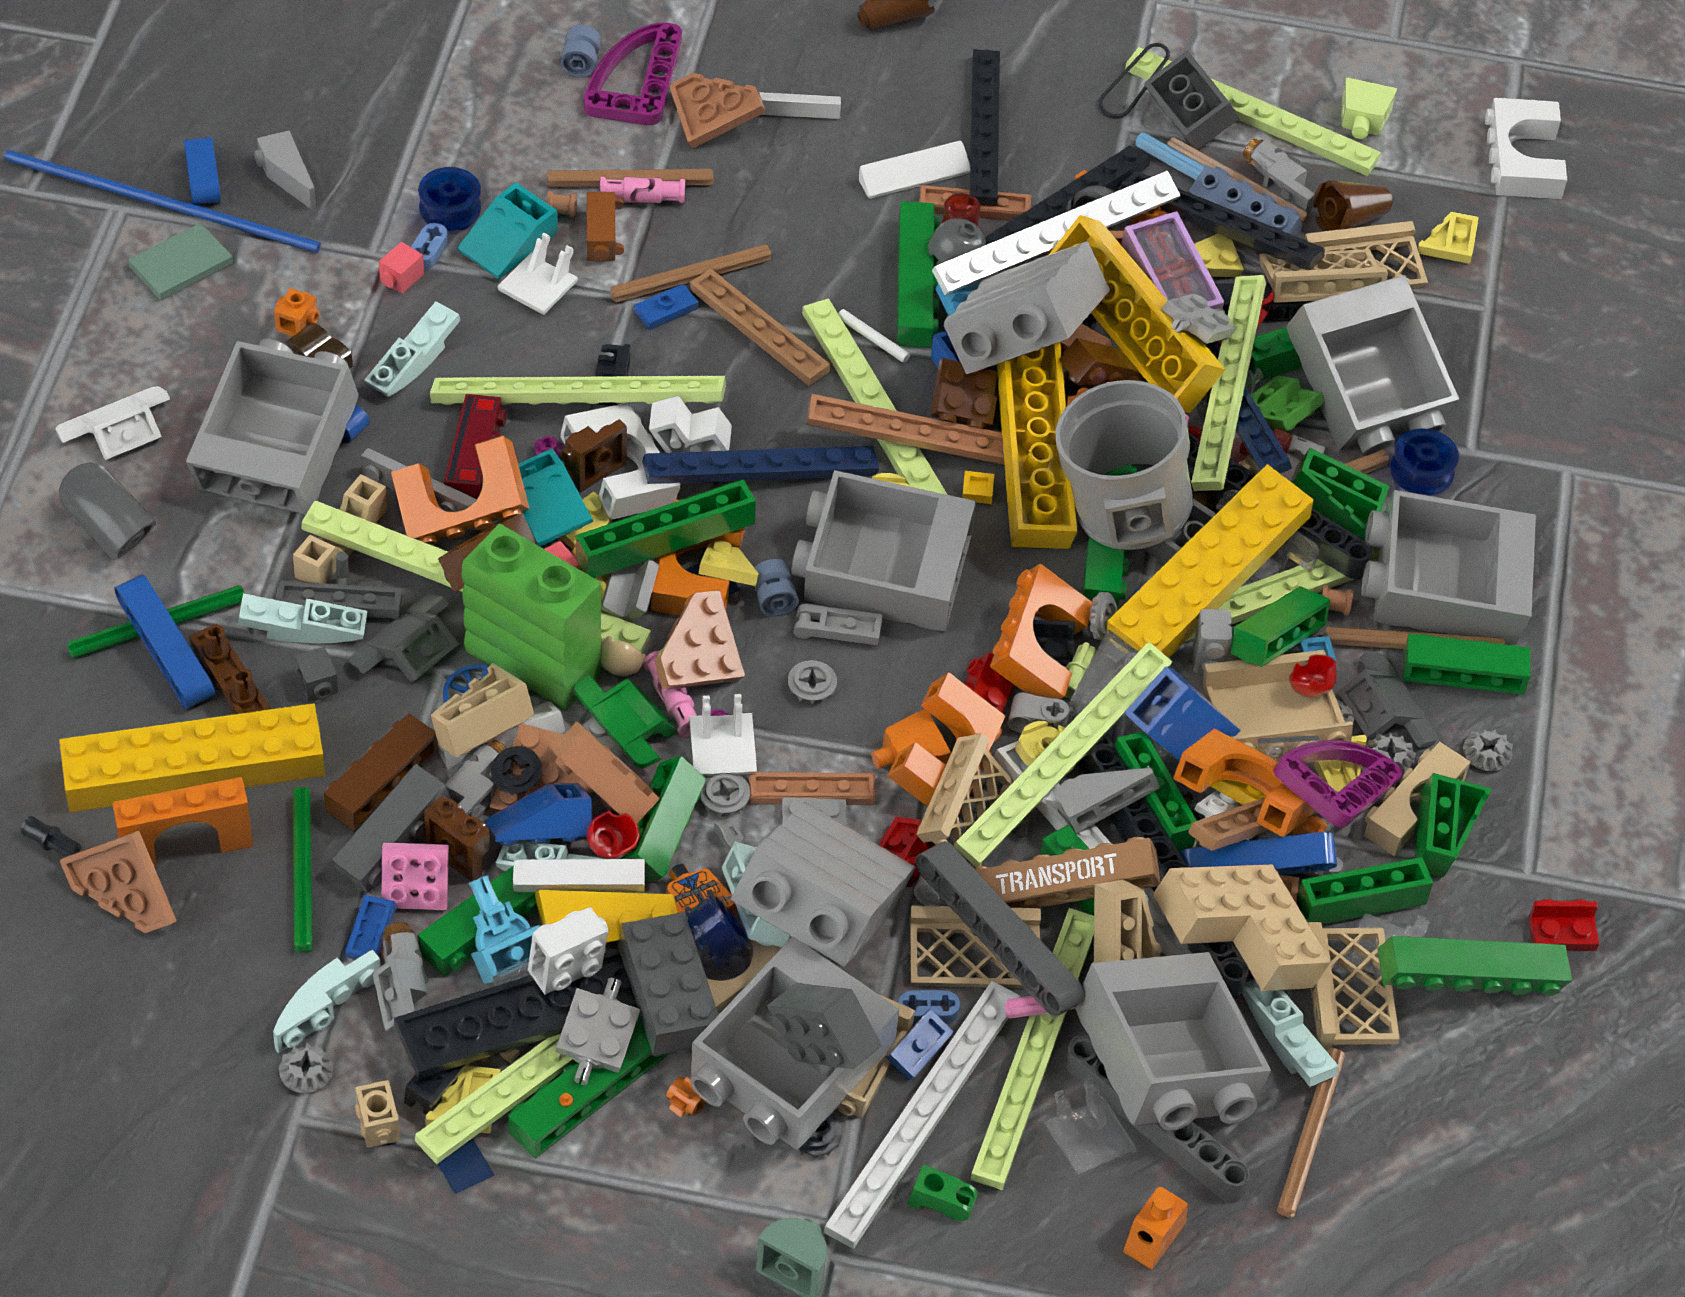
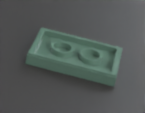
(180, 261)

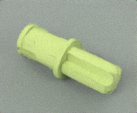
(1078, 666)

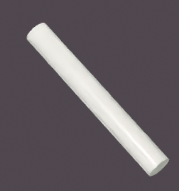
(874, 336)

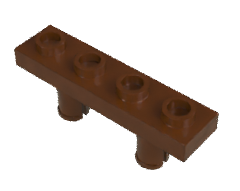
(227, 670)

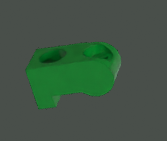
(943, 1194)

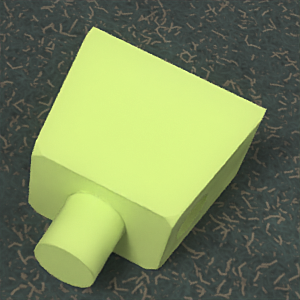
(1366, 107)

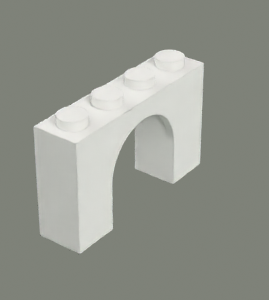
(1512, 171)
(626, 492)

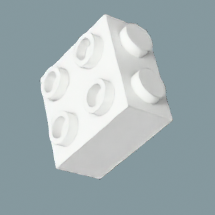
(567, 950)

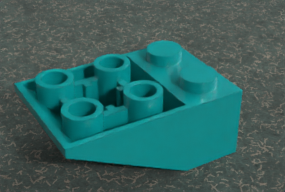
(509, 230)
(552, 498)

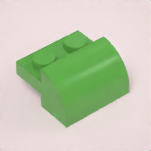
(1285, 402)

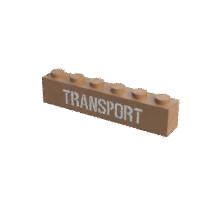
(1073, 875)

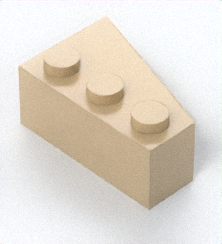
(482, 711)
(1122, 923)

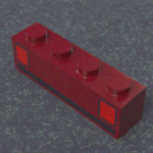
(478, 423)

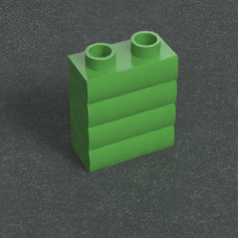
(532, 615)

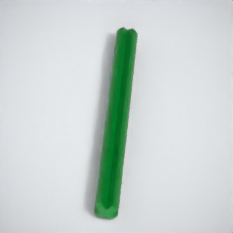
(178, 613)
(302, 869)

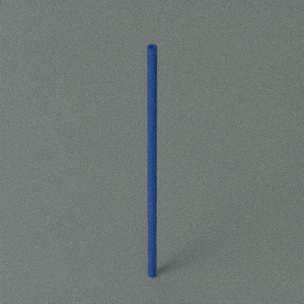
(163, 201)

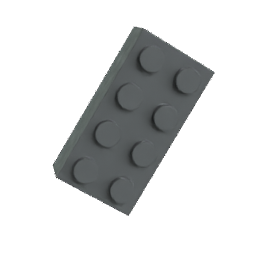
(667, 981)

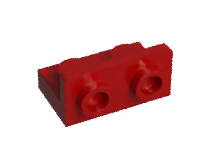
(904, 842)
(1565, 924)

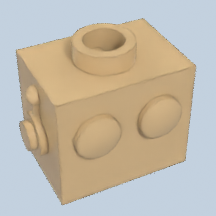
(377, 1114)

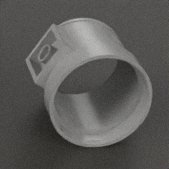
(1122, 427)

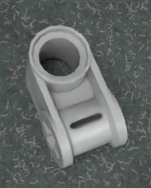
(1031, 708)

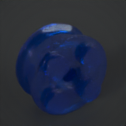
(450, 198)
(1424, 461)
(717, 928)

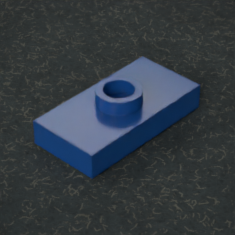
(666, 306)
(369, 925)

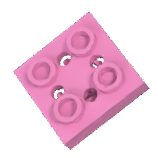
(415, 864)

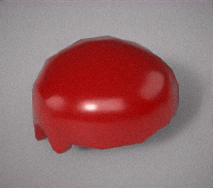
(1315, 677)
(612, 835)

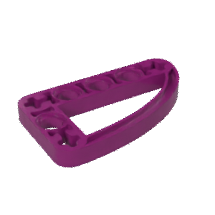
(638, 105)
(1356, 797)

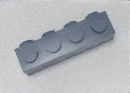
(1239, 196)

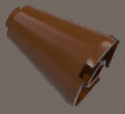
(884, 13)
(1349, 204)

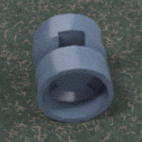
(580, 50)
(775, 588)

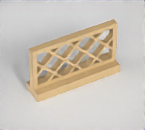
(1377, 237)
(1319, 283)
(953, 790)
(944, 920)
(1323, 993)

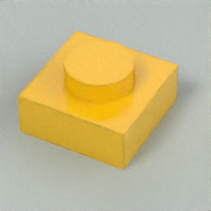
(978, 487)

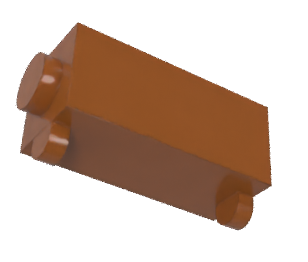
(601, 226)

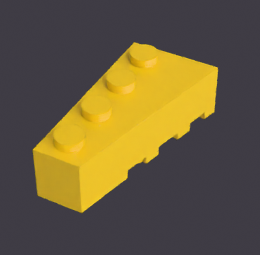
(611, 906)

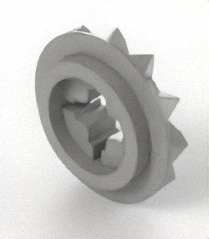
(1102, 610)
(824, 678)
(1403, 751)
(1489, 759)
(731, 784)
(317, 1075)

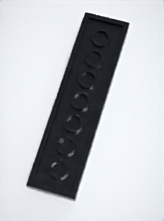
(497, 1019)

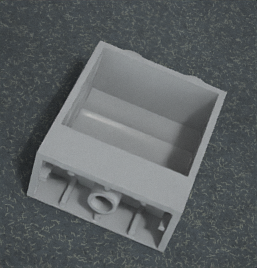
(1026, 307)
(1373, 364)
(273, 426)
(885, 550)
(1451, 567)
(822, 883)
(1172, 1040)
(748, 1059)

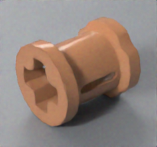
(563, 203)
(1340, 600)

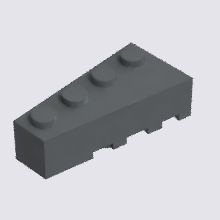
(394, 821)

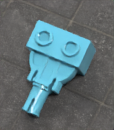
(501, 935)

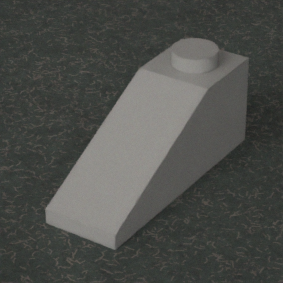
(285, 166)
(1102, 794)

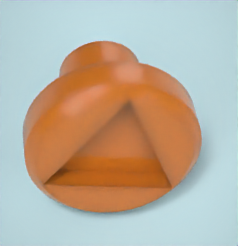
(566, 1099)

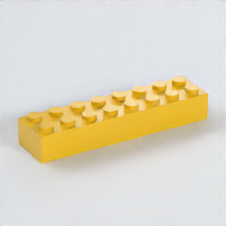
(1138, 325)
(1037, 489)
(1213, 563)
(173, 756)

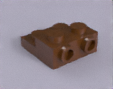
(964, 396)
(595, 455)
(466, 836)

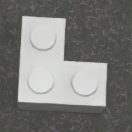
(682, 431)

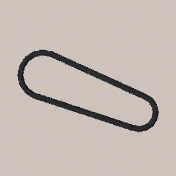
(1125, 72)

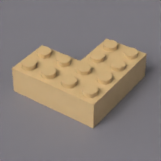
(1251, 910)

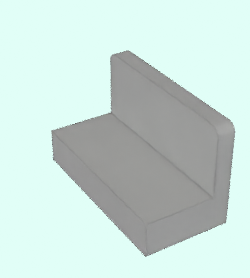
(629, 591)

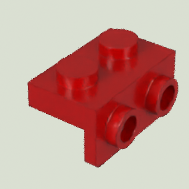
(988, 682)

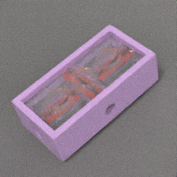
(1170, 258)

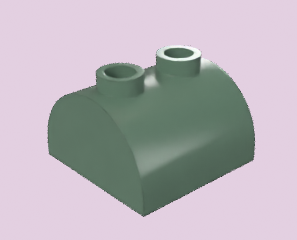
(793, 1255)

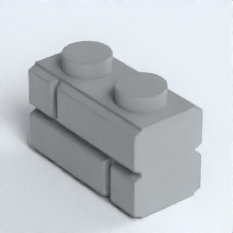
(1211, 638)

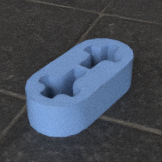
(435, 248)
(932, 1000)

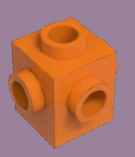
(295, 312)

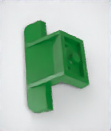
(626, 717)

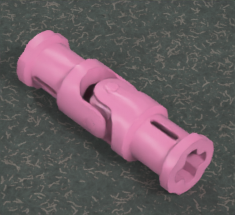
(659, 189)
(676, 700)

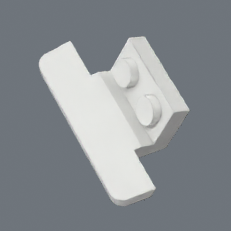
(120, 424)

